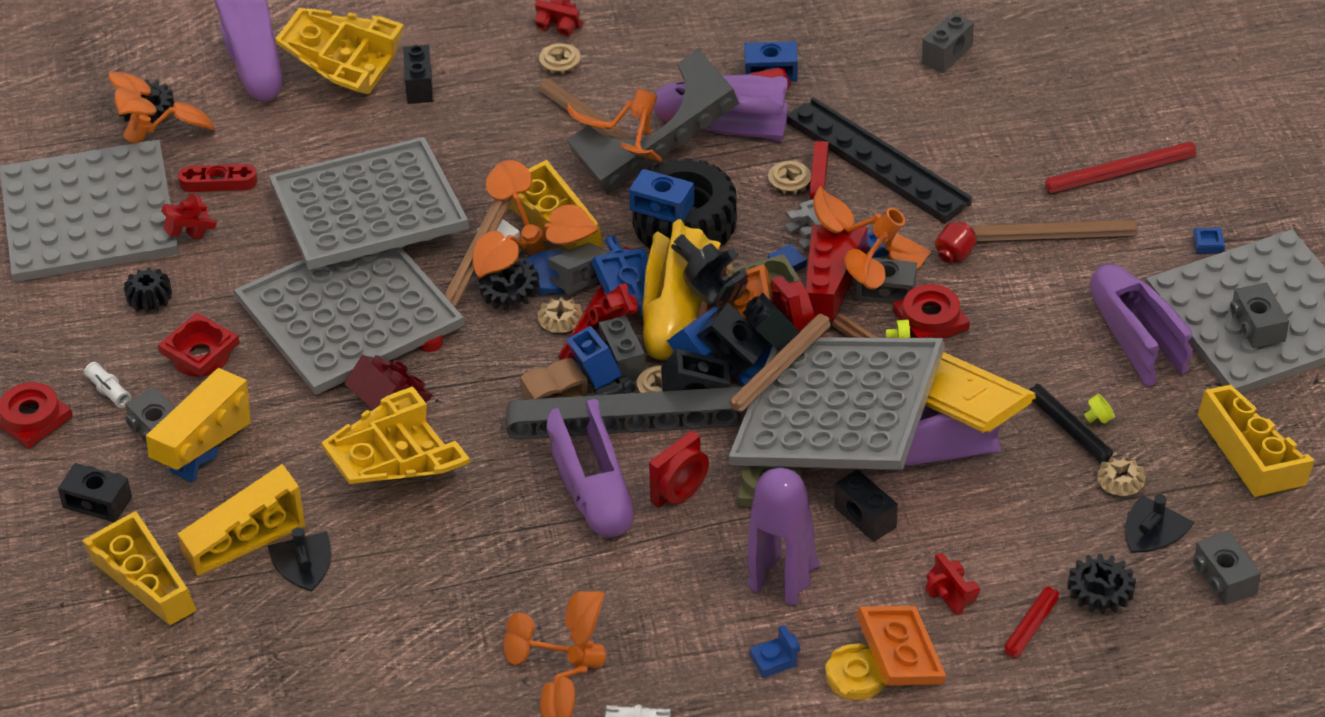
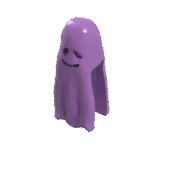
(252, 46)
(758, 114)
(1125, 298)
(945, 438)
(600, 497)
(780, 511)

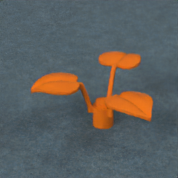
(129, 100)
(641, 108)
(496, 252)
(867, 271)
(580, 618)

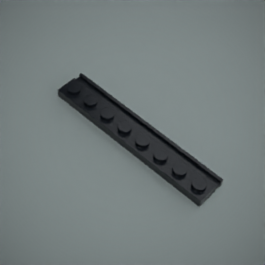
(880, 160)

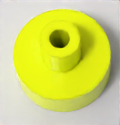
(902, 330)
(1099, 410)

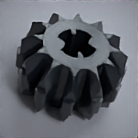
(147, 290)

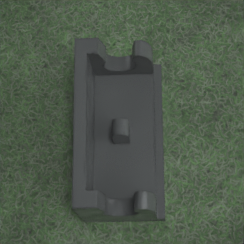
(575, 267)

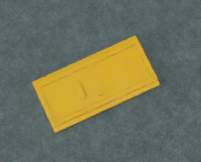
(975, 395)

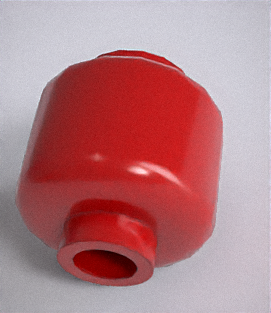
(955, 242)

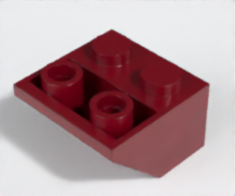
(378, 378)

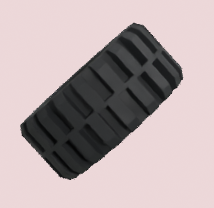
(713, 197)

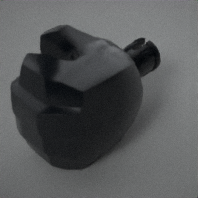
(707, 272)

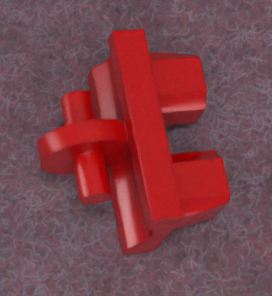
(559, 12)
(188, 214)
(613, 305)
(948, 582)

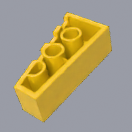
(547, 194)
(201, 420)
(1252, 444)
(244, 522)
(139, 565)

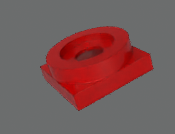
(792, 301)
(942, 325)
(195, 332)
(32, 427)
(678, 471)

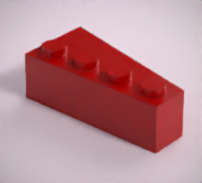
(826, 267)

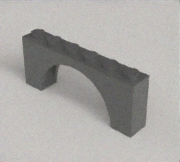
(704, 101)

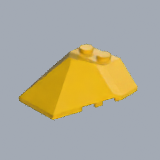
(342, 48)
(392, 443)

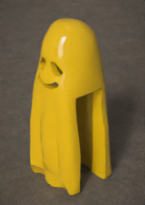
(667, 298)

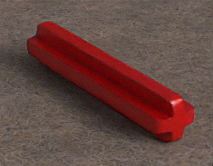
(1031, 622)

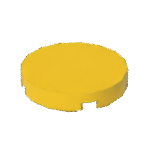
(853, 672)

